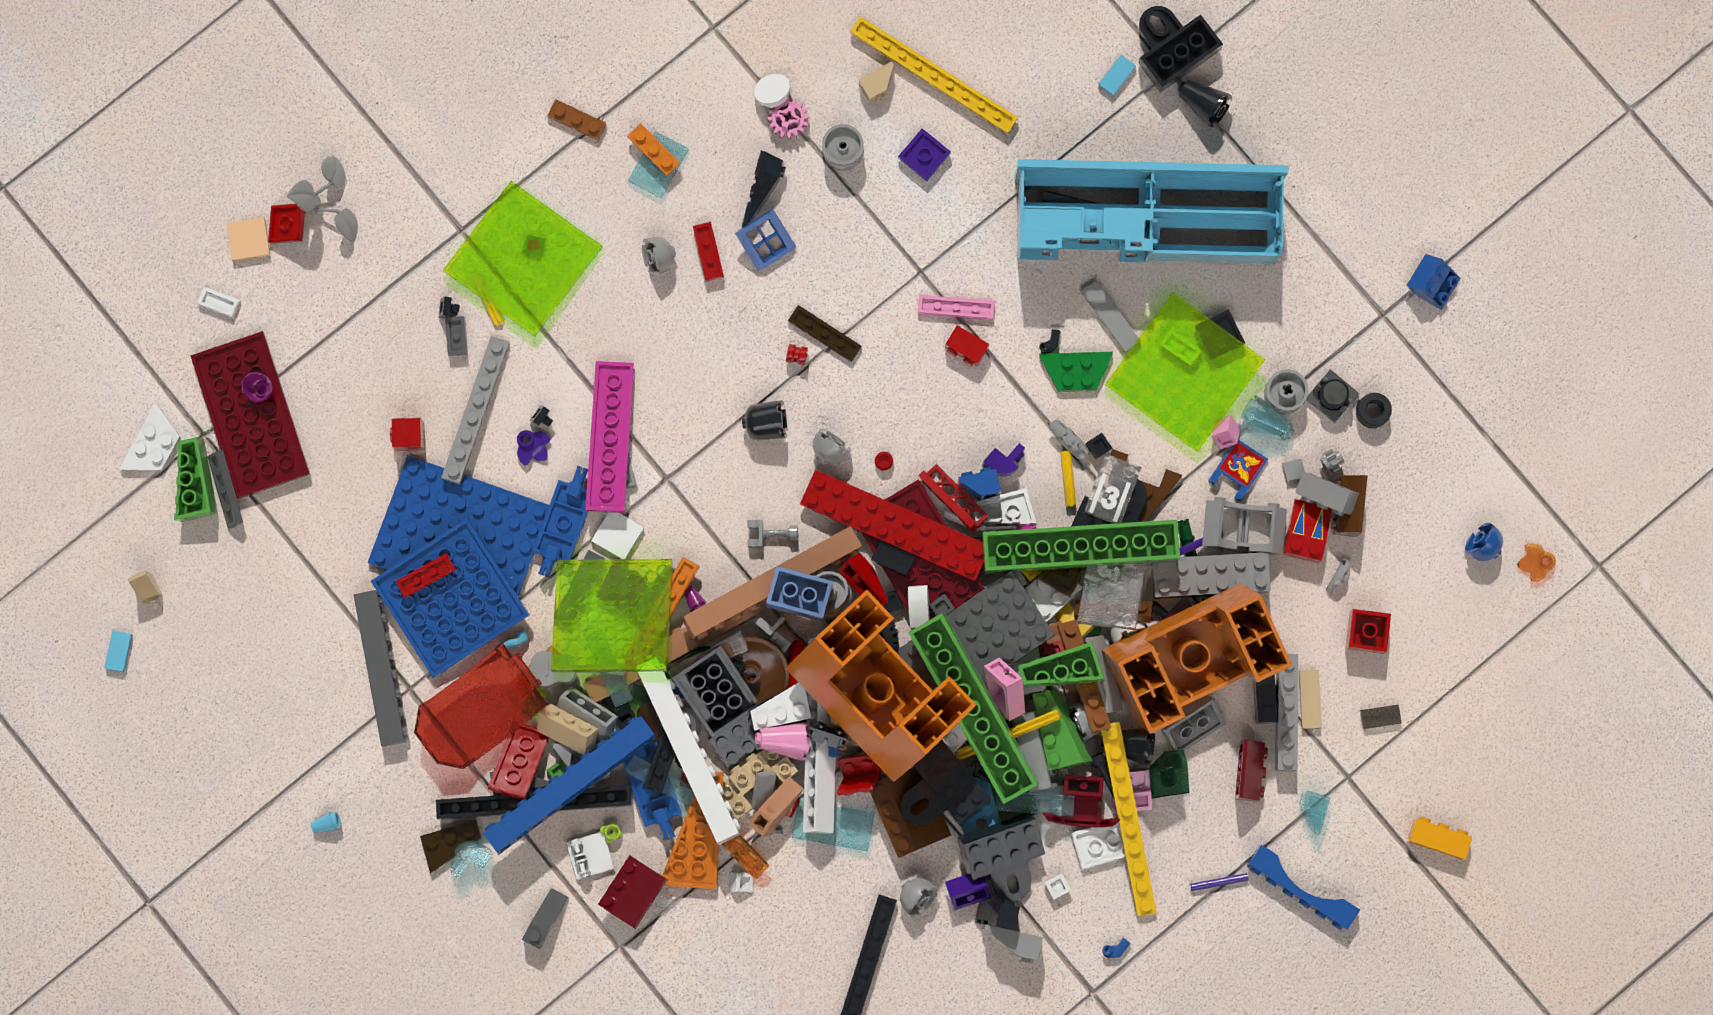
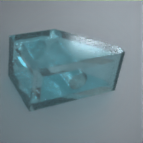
(1314, 809)

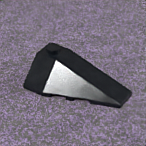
(767, 177)

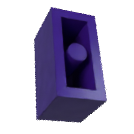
(966, 891)

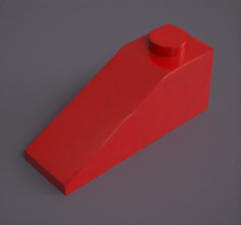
(862, 577)

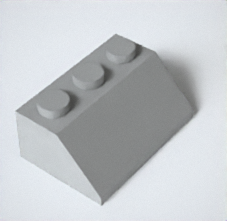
(1200, 721)

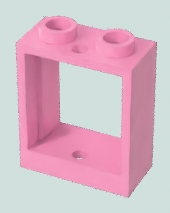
(1005, 689)

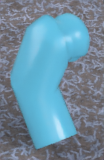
(514, 643)

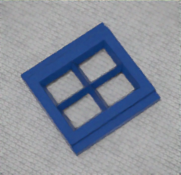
(751, 249)

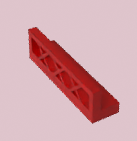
(948, 500)

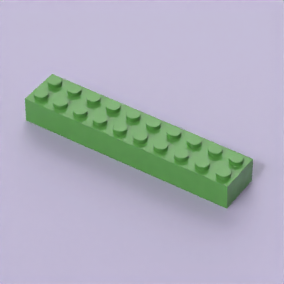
(1081, 546)
(984, 723)

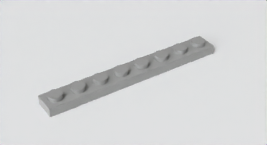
(475, 410)

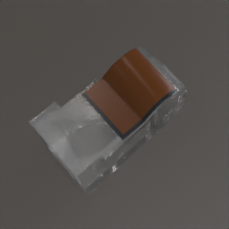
(733, 645)

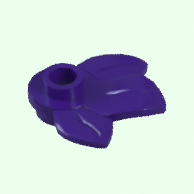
(534, 448)

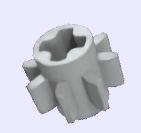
(1332, 461)

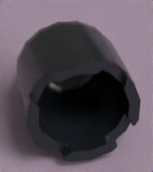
(765, 421)

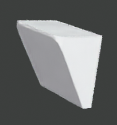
(741, 882)

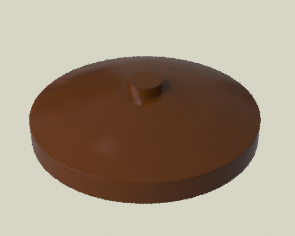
(764, 668)

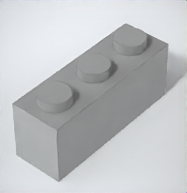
(1326, 494)
(589, 711)

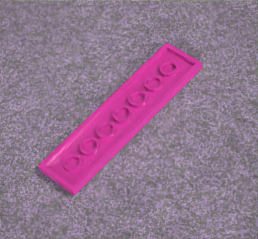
(609, 437)

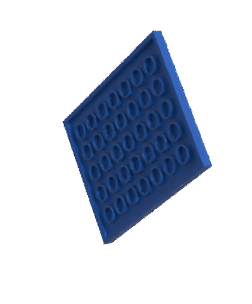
(429, 506)

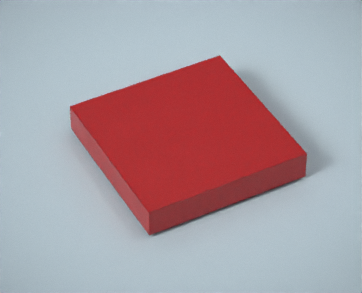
(286, 224)

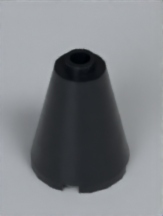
(1205, 101)
(1138, 745)

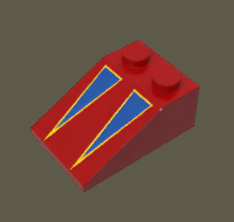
(1307, 531)

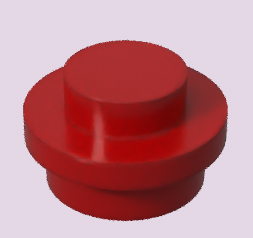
(883, 461)

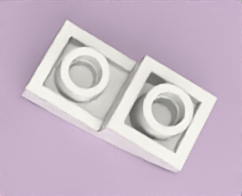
(918, 605)

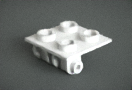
(590, 855)

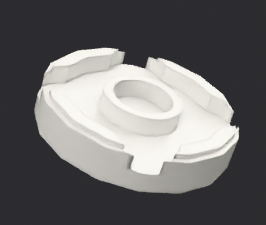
(772, 90)

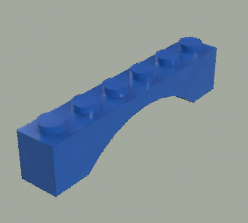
(1269, 865)

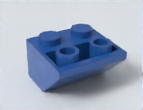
(1433, 281)
(982, 484)

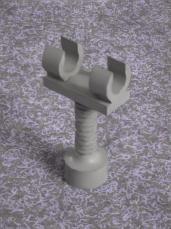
(791, 533)

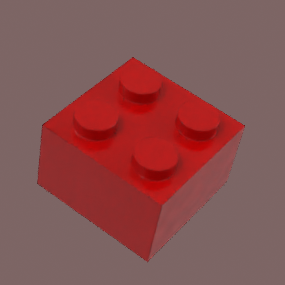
(1368, 631)

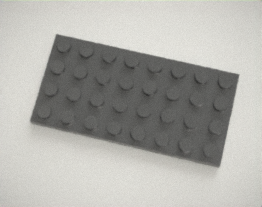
(991, 626)

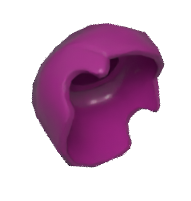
(257, 387)

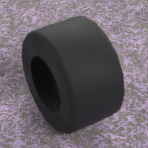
(1379, 399)

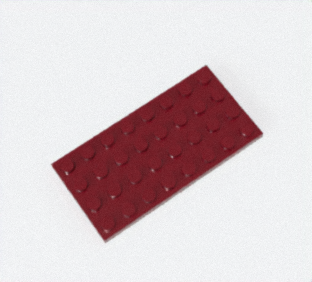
(254, 436)
(922, 572)

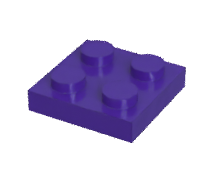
(924, 154)

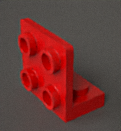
(859, 774)

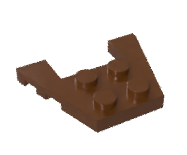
(1155, 494)

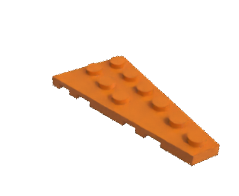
(695, 852)

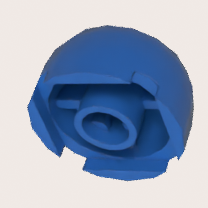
(1486, 543)

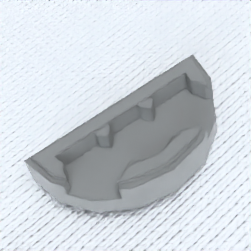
(1339, 576)

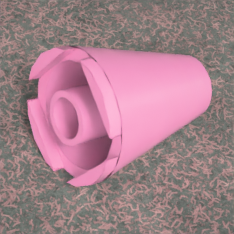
(785, 740)

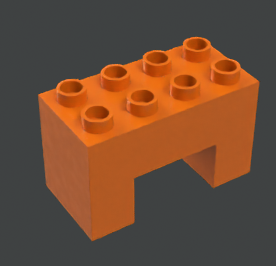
(1196, 655)
(876, 691)

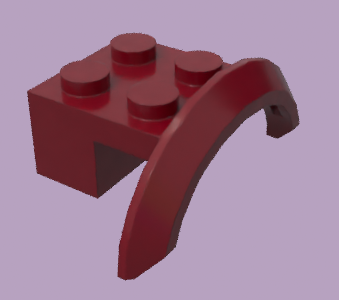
(1087, 803)

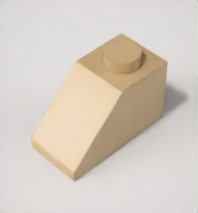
(877, 82)
(145, 587)

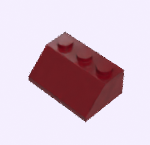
(1251, 770)
(632, 892)

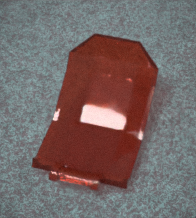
(479, 709)

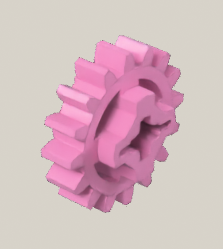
(780, 115)

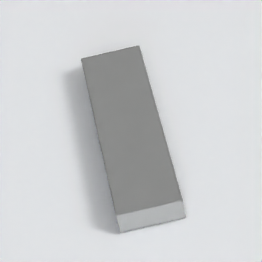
(1110, 316)

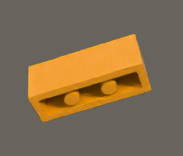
(1439, 838)

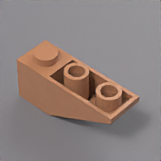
(776, 807)

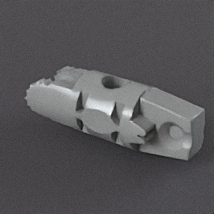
(1069, 439)

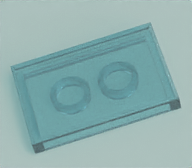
(648, 176)

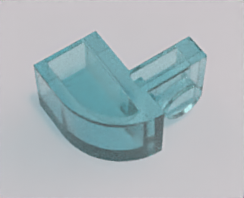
(472, 853)

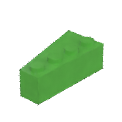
(194, 482)
(1063, 668)
(1060, 739)

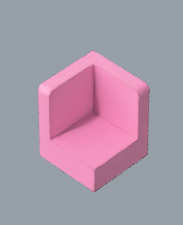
(1226, 432)

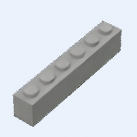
(1287, 713)

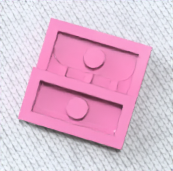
(1141, 790)

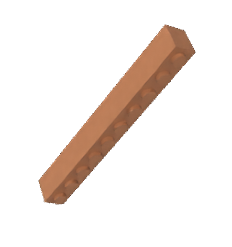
(756, 591)
(679, 646)

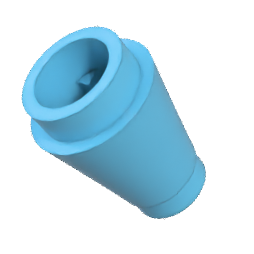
(328, 822)

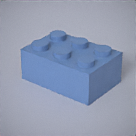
(799, 594)

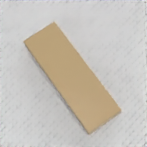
(1310, 699)

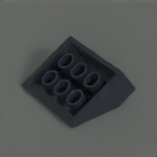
(714, 689)

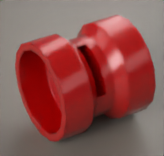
(796, 354)

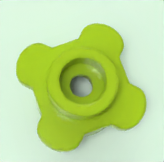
(606, 831)

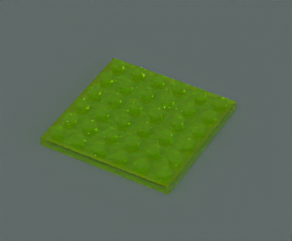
(522, 258)
(1185, 372)
(612, 615)

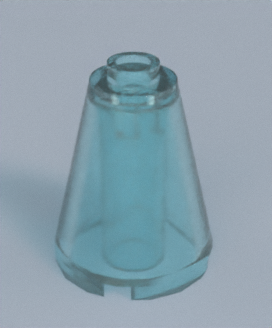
(1265, 421)

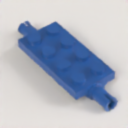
(562, 522)
(653, 807)

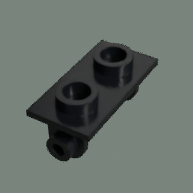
(820, 731)

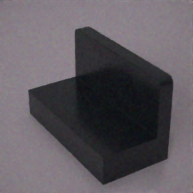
(893, 558)

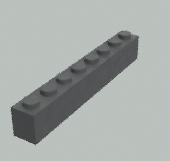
(380, 668)

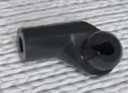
(1052, 344)
(1159, 610)

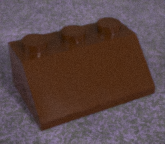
(1351, 524)

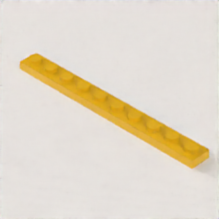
(934, 75)
(1129, 820)

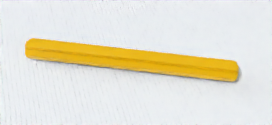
(1018, 730)

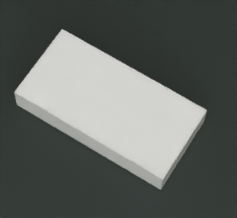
(218, 302)

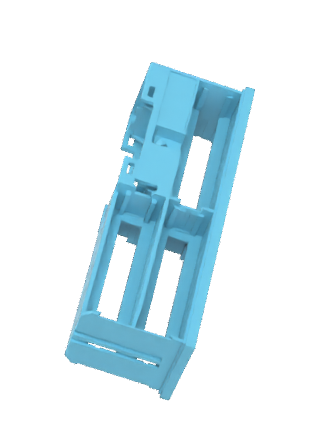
(1117, 225)

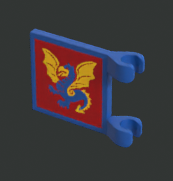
(1241, 466)

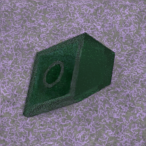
(1169, 775)

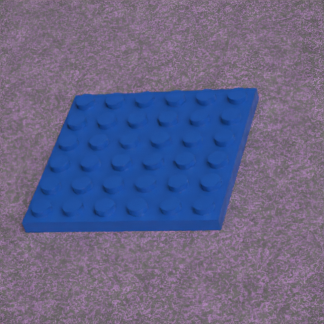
(458, 610)

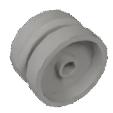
(841, 136)
(1293, 383)
(840, 597)

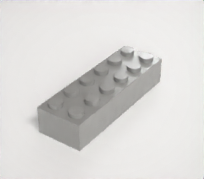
(1210, 575)

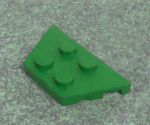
(1076, 370)

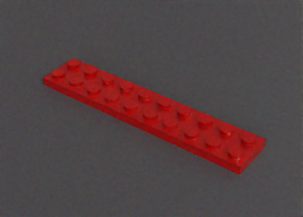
(894, 525)

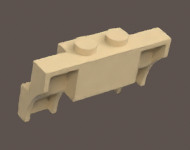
(744, 777)

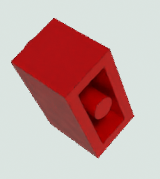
(966, 346)

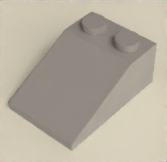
(1019, 943)

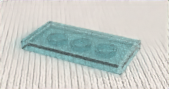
(851, 828)

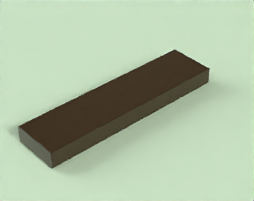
(824, 333)

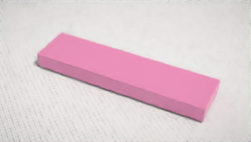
(956, 307)

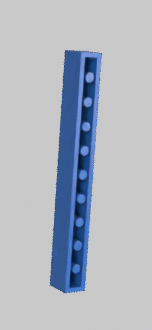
(569, 785)

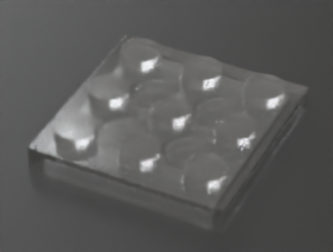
(1111, 598)

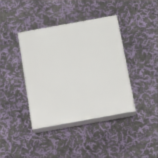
(617, 534)

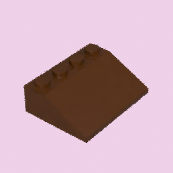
(903, 835)

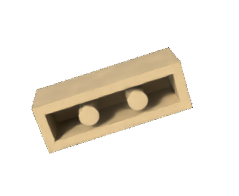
(567, 729)

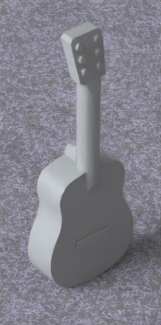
(541, 669)

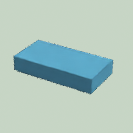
(1117, 75)
(118, 651)

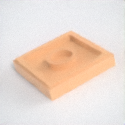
(248, 239)

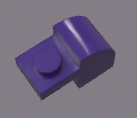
(1004, 465)

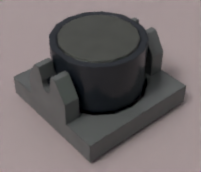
(1333, 394)

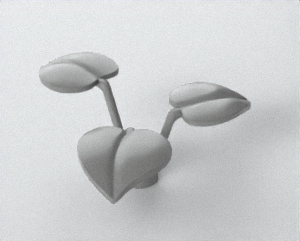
(308, 200)

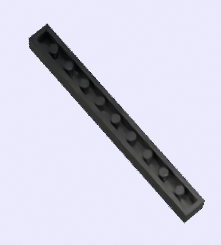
(500, 804)

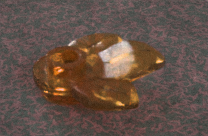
(1533, 562)

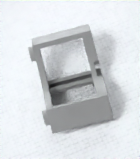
(1244, 527)

